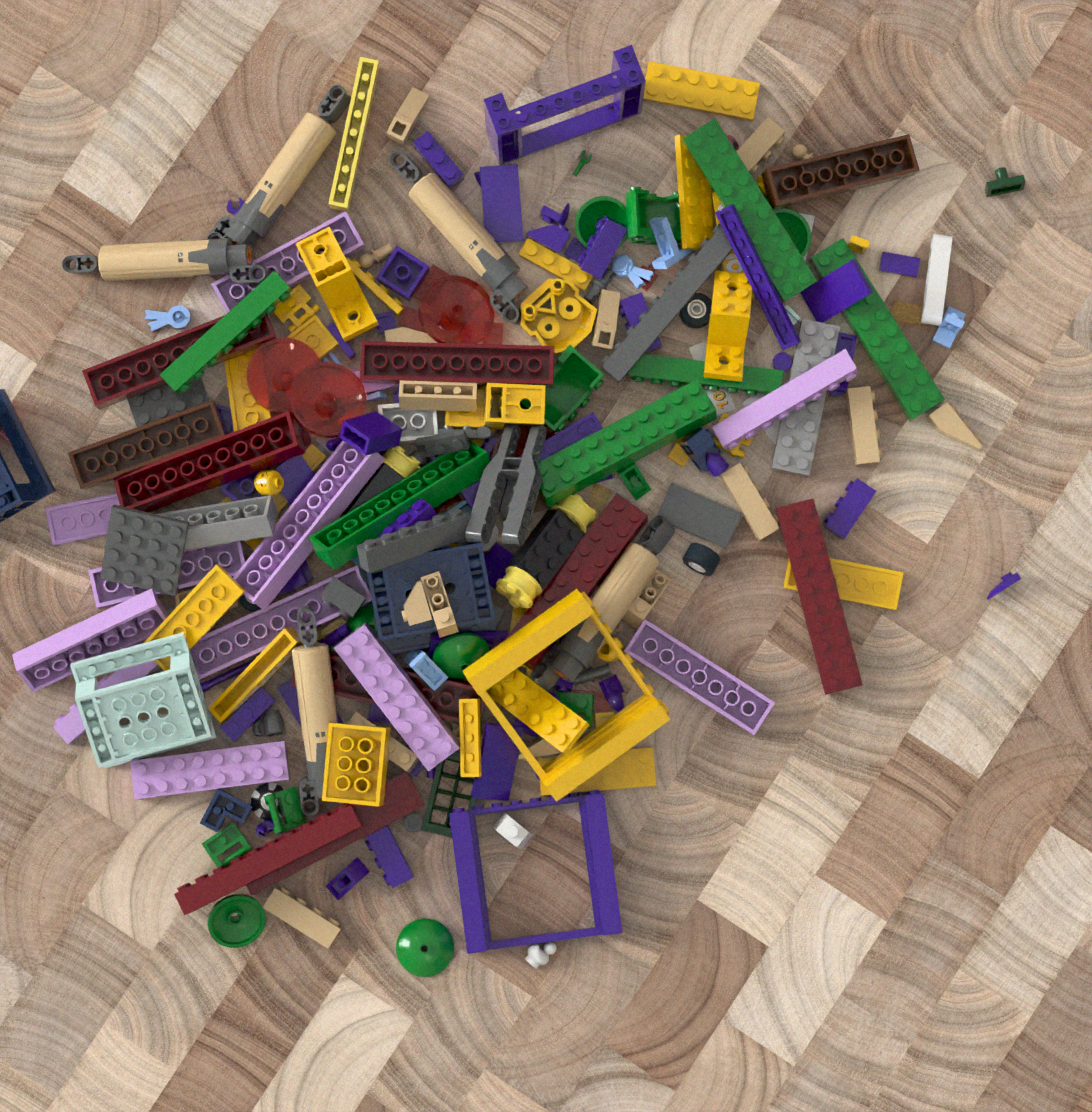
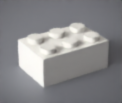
(413, 422)

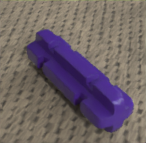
(336, 635)

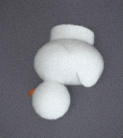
(537, 956)

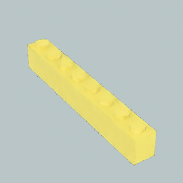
(354, 134)

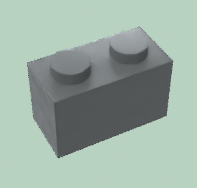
(343, 597)

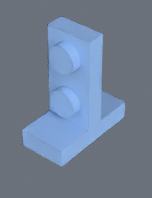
(667, 244)
(951, 324)
(425, 668)

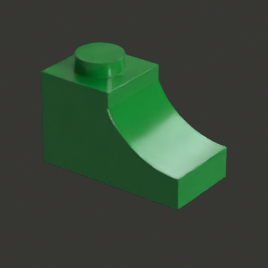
(634, 480)

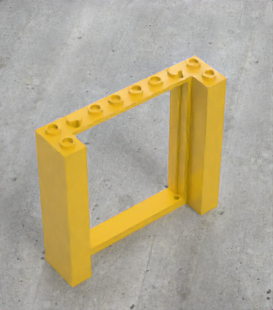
(601, 744)

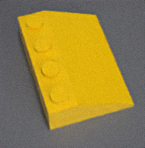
(356, 764)

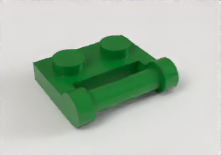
(579, 704)
(290, 807)
(223, 841)

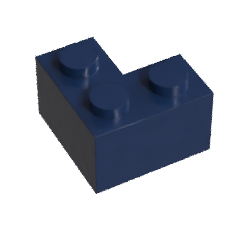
(697, 446)
(225, 805)

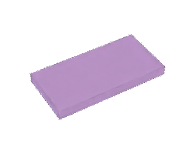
(80, 519)

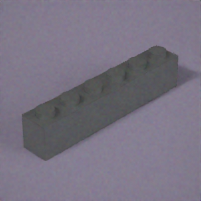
(413, 540)

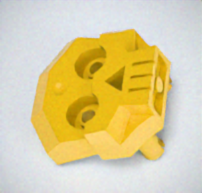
(567, 327)

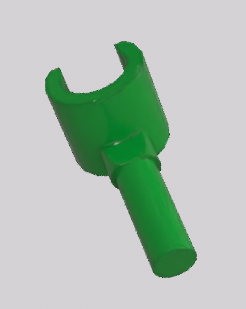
(583, 161)

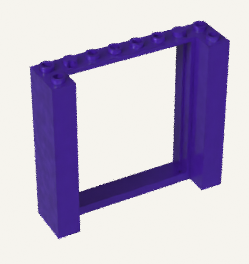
(506, 126)
(598, 861)

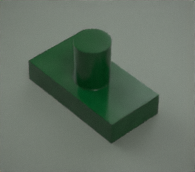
(1004, 183)

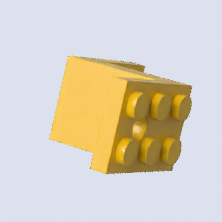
(337, 284)
(728, 326)
(501, 405)

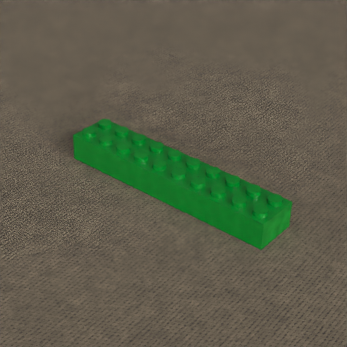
(736, 186)
(883, 340)
(625, 442)
(432, 483)

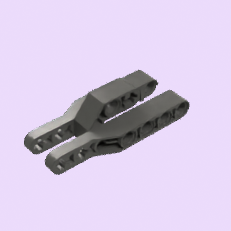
(521, 490)

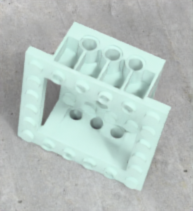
(175, 689)

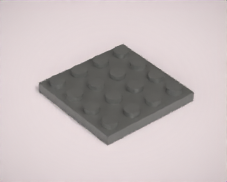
(165, 402)
(144, 550)

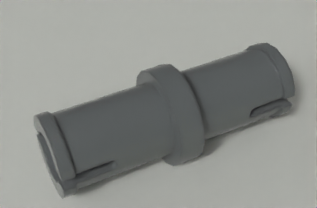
(599, 284)
(592, 674)

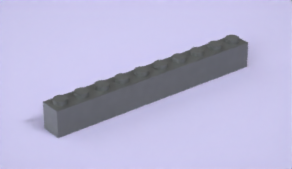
(667, 306)

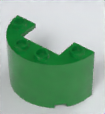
(643, 207)
(573, 383)

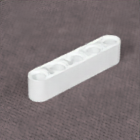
(936, 279)

